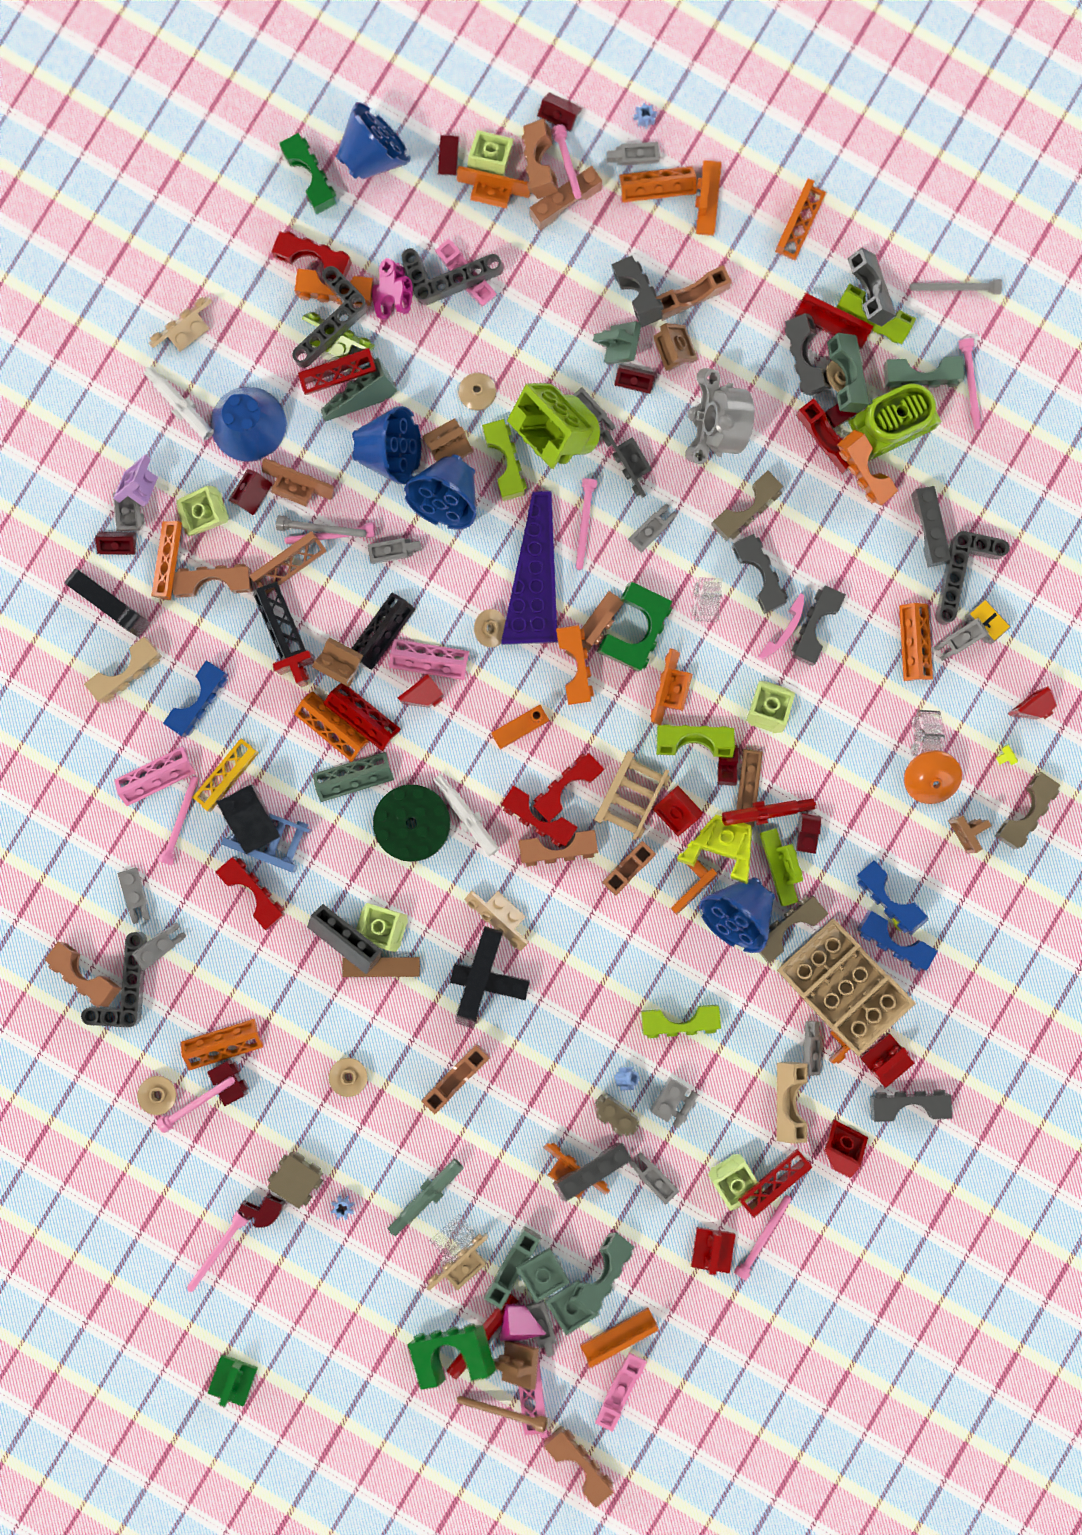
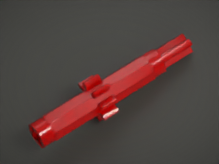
(762, 812)
(491, 1325)

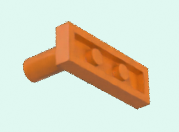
(520, 727)
(706, 878)

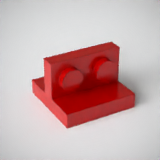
(296, 665)
(678, 811)
(887, 1060)
(713, 1250)

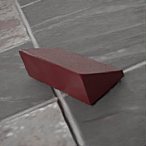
(634, 378)
(116, 543)

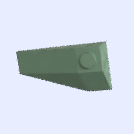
(361, 393)

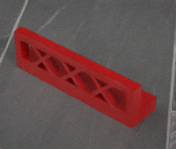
(833, 319)
(336, 367)
(360, 718)
(778, 1186)

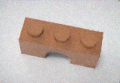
(628, 868)

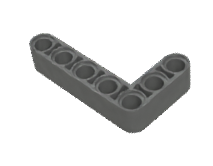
(448, 278)
(333, 320)
(960, 569)
(127, 988)

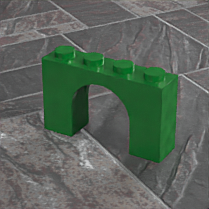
(655, 610)
(469, 1341)

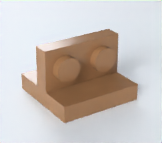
(674, 346)
(447, 441)
(338, 662)
(967, 832)
(518, 1364)

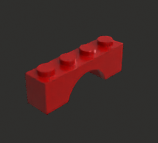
(290, 248)
(816, 423)
(586, 770)
(518, 803)
(266, 911)

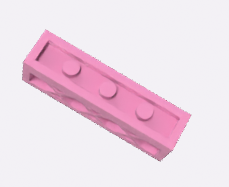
(428, 662)
(155, 778)
(539, 1399)

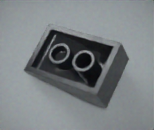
(248, 818)

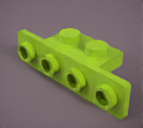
(342, 346)
(783, 866)

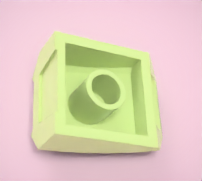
(490, 153)
(202, 510)
(770, 707)
(382, 926)
(732, 1180)

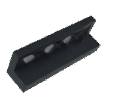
(272, 624)
(383, 632)

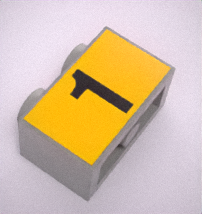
(991, 620)

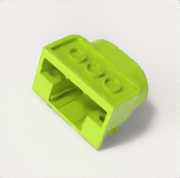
(554, 423)
(889, 430)

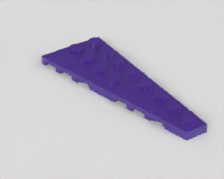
(533, 597)

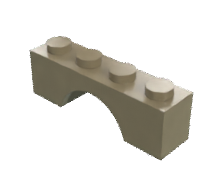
(730, 522)
(1041, 792)
(808, 911)

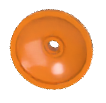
(926, 770)

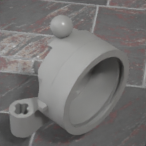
(721, 419)

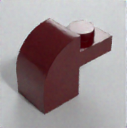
(808, 832)
(265, 1214)

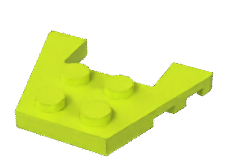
(727, 841)

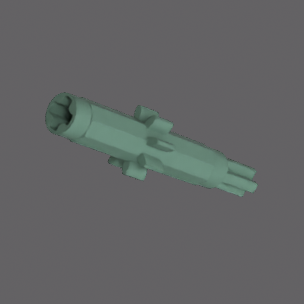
(431, 1192)

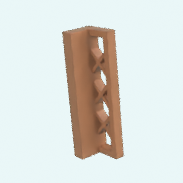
(288, 554)

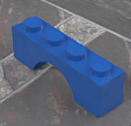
(210, 680)
(909, 916)
(876, 928)

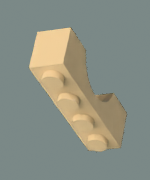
(142, 656)
(790, 1079)

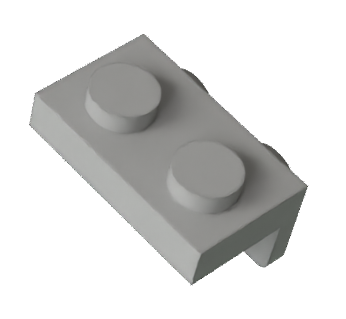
(128, 515)

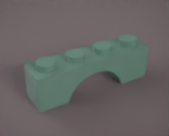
(845, 352)
(899, 373)
(615, 1253)
(507, 1274)

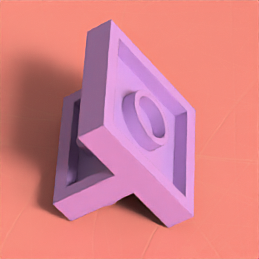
(137, 482)

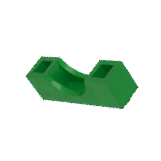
(297, 154)

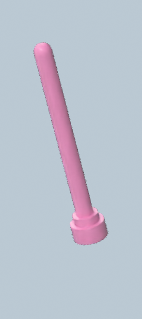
(559, 135)
(966, 346)
(588, 486)
(369, 528)
(167, 855)
(166, 1123)
(237, 1222)
(743, 1270)

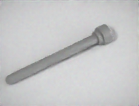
(993, 286)
(284, 523)

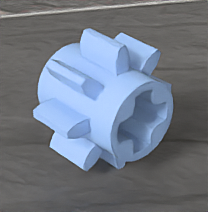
(648, 114)
(626, 1078)
(339, 1212)

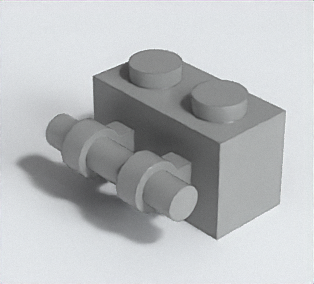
(669, 1099)

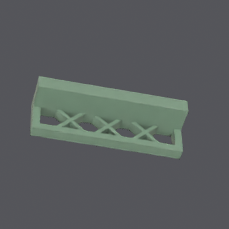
(353, 779)

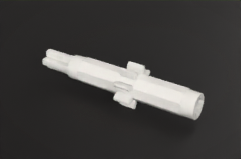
(182, 407)
(470, 821)

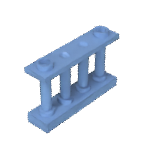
(269, 855)

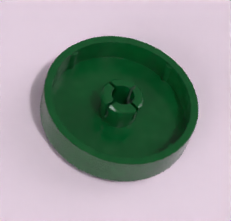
(395, 811)

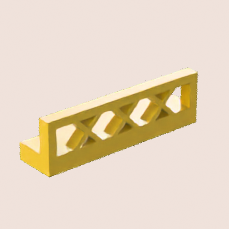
(218, 793)

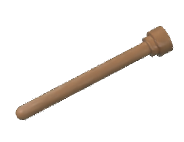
(539, 1422)

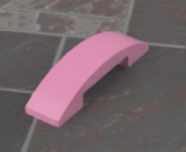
(453, 259)
(796, 610)
(619, 1391)

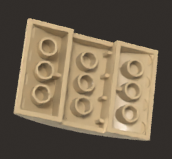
(846, 987)

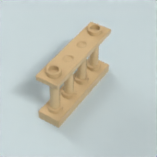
(613, 797)

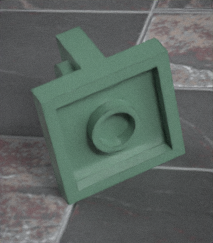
(619, 342)
(543, 1274)
(565, 1312)

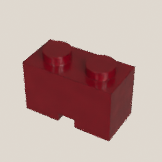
(236, 1090)

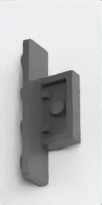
(632, 460)

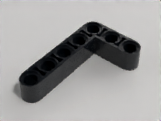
(107, 602)
(478, 977)

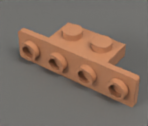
(295, 485)
(599, 620)

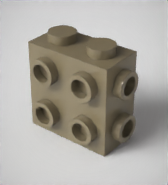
(616, 1114)
(295, 1179)

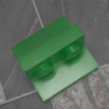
(232, 1381)

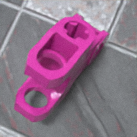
(392, 288)

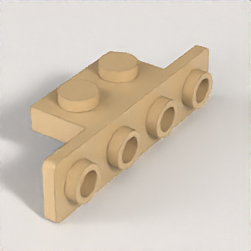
(185, 329)
(500, 915)
(463, 1268)

